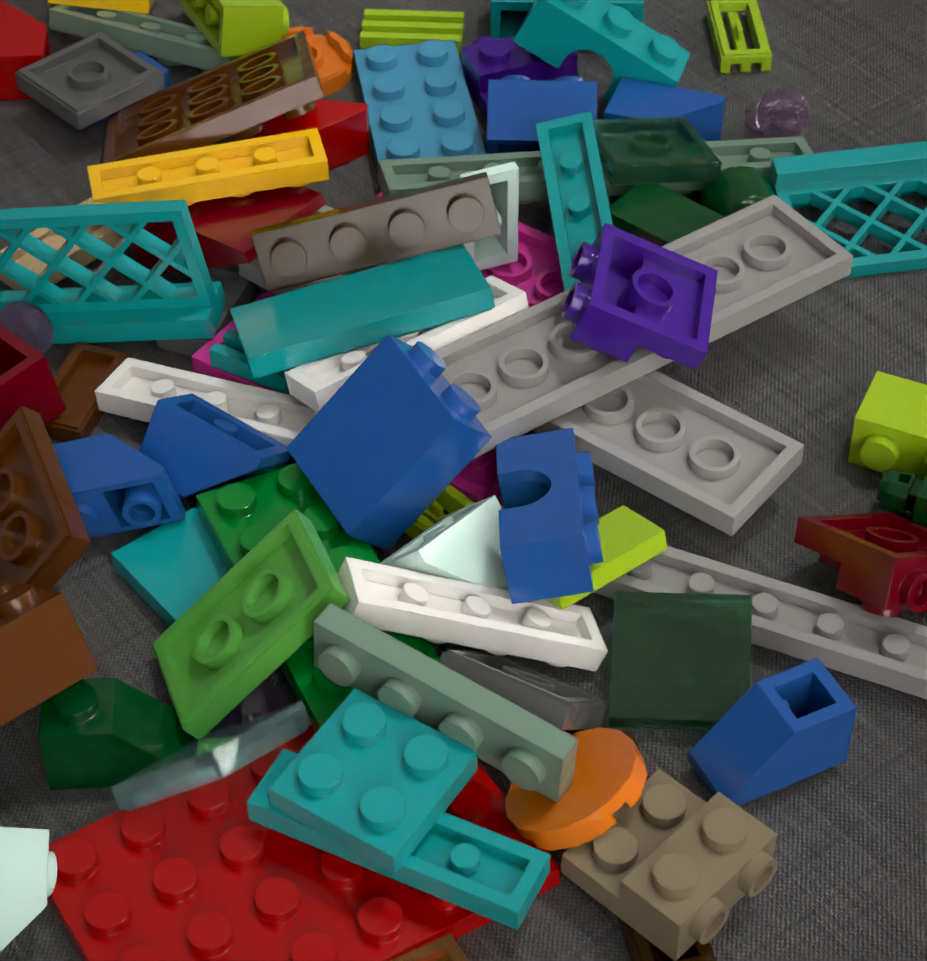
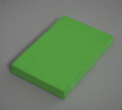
(247, 624)

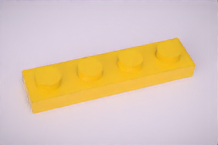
(214, 170)

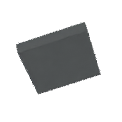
(89, 80)
(529, 689)

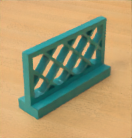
(861, 175)
(101, 309)

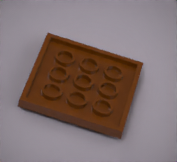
(219, 103)

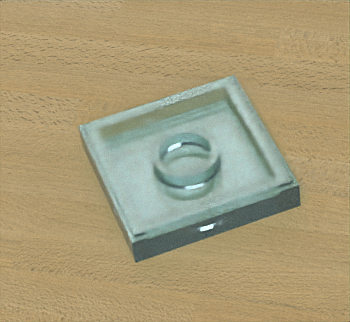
(211, 757)

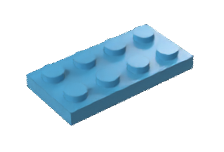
(417, 101)

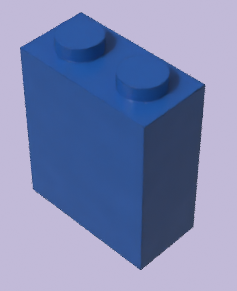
(389, 441)

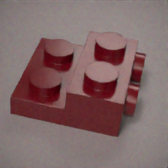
(876, 555)

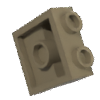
(675, 864)

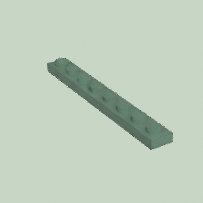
(414, 173)

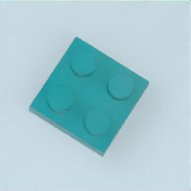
(373, 780)

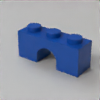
(547, 516)

